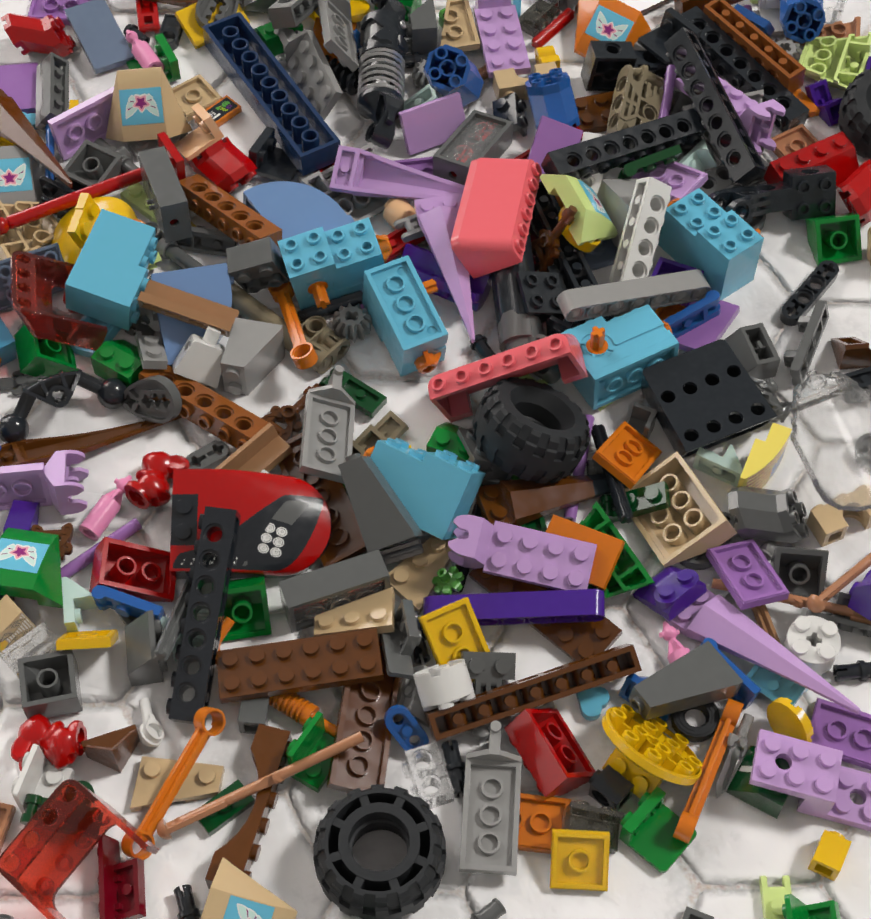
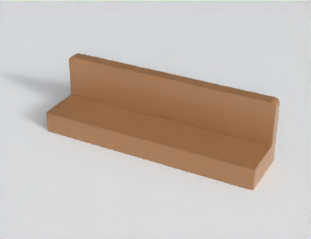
(187, 307)
(260, 452)

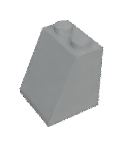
(616, 199)
(251, 354)

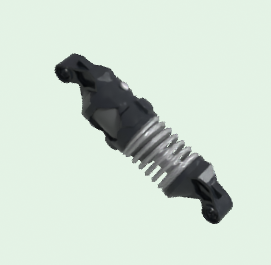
(379, 66)

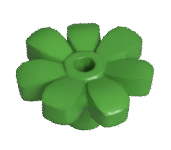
(448, 580)

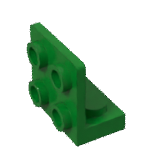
(167, 57)
(310, 741)

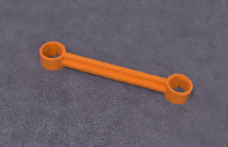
(302, 353)
(711, 763)
(176, 778)

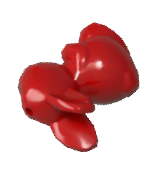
(152, 484)
(56, 741)

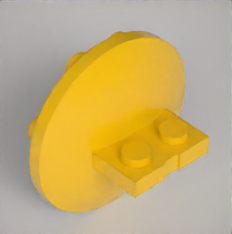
(78, 222)
(646, 753)

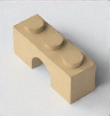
(507, 81)
(829, 523)

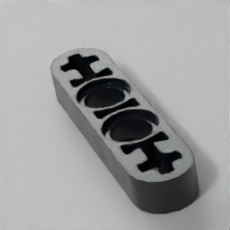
(810, 293)

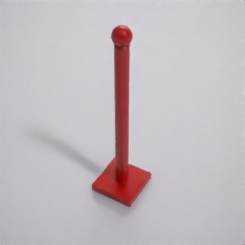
(96, 190)

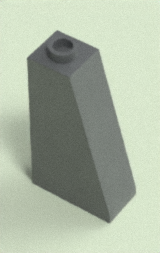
(375, 505)
(686, 683)

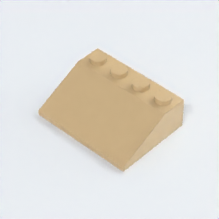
(691, 521)

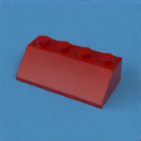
(832, 151)

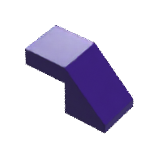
(820, 95)
(22, 515)

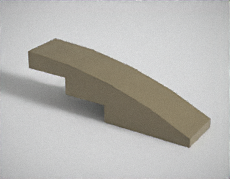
(388, 427)

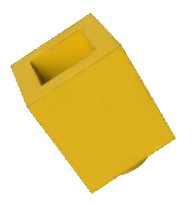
(829, 854)

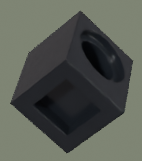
(610, 788)

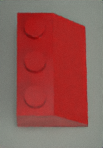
(549, 751)

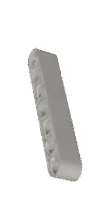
(630, 294)

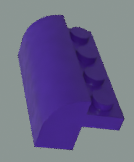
(428, 269)

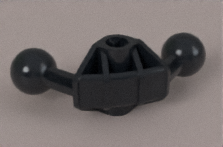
(15, 426)

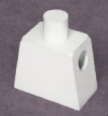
(201, 358)

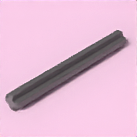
(172, 628)

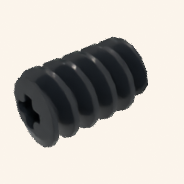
(345, 77)

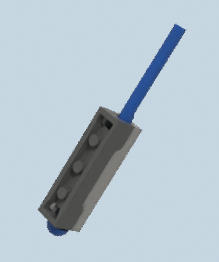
(51, 96)

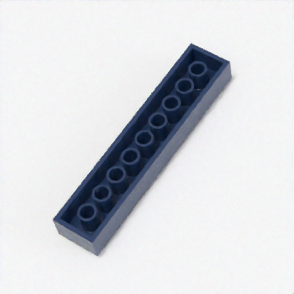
(271, 93)

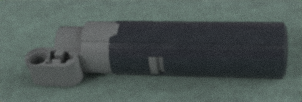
(512, 321)

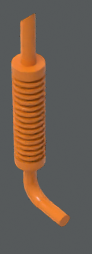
(290, 704)

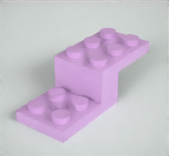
(814, 777)

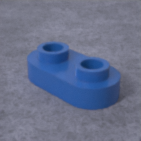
(405, 728)

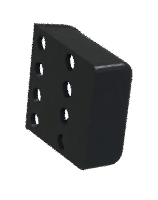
(704, 398)

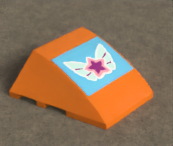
(607, 22)

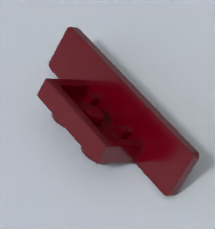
(119, 883)

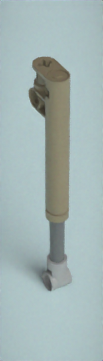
(323, 339)

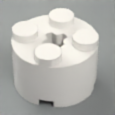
(814, 642)
(444, 684)

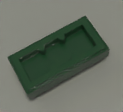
(219, 819)

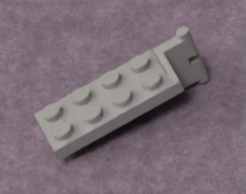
(338, 31)
(310, 69)
(327, 429)
(491, 809)

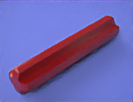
(553, 28)

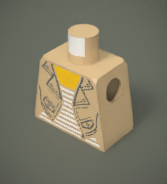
(13, 623)

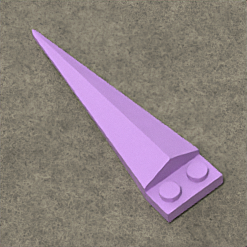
(375, 176)
(437, 220)
(737, 634)

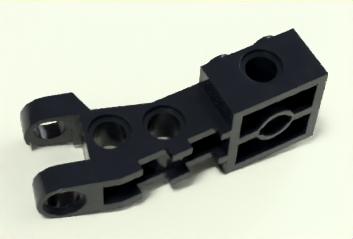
(606, 60)
(801, 195)

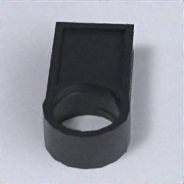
(171, 30)

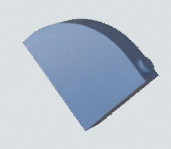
(295, 207)
(206, 282)

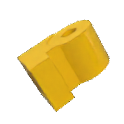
(546, 54)

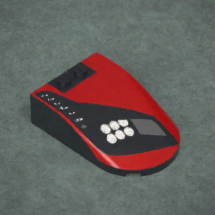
(280, 527)

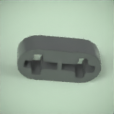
(206, 456)

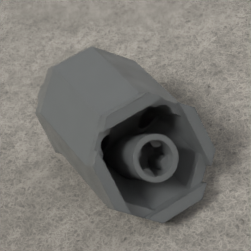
(768, 514)

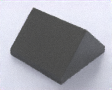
(93, 164)
(801, 569)

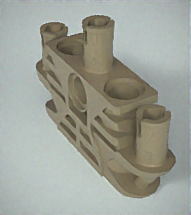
(635, 98)

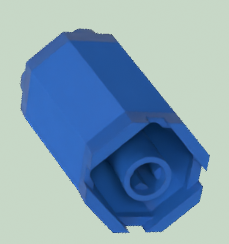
(802, 19)
(453, 72)
(552, 97)

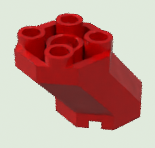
(38, 34)
(224, 166)
(857, 192)

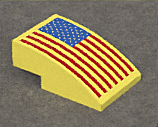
(765, 457)

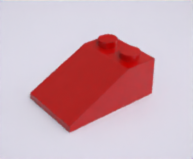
(133, 570)

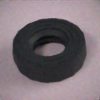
(700, 733)

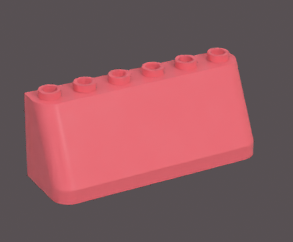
(495, 214)
(451, 389)

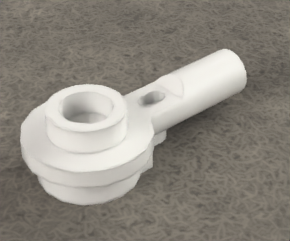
(150, 731)

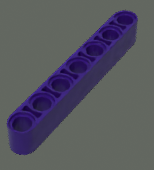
(528, 607)

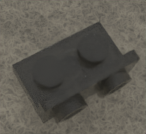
(539, 16)
(582, 816)

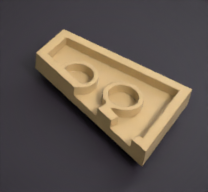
(459, 26)
(415, 574)
(365, 613)
(201, 783)

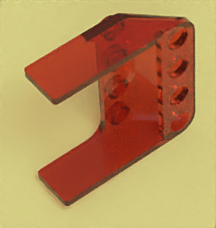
(32, 300)
(58, 842)

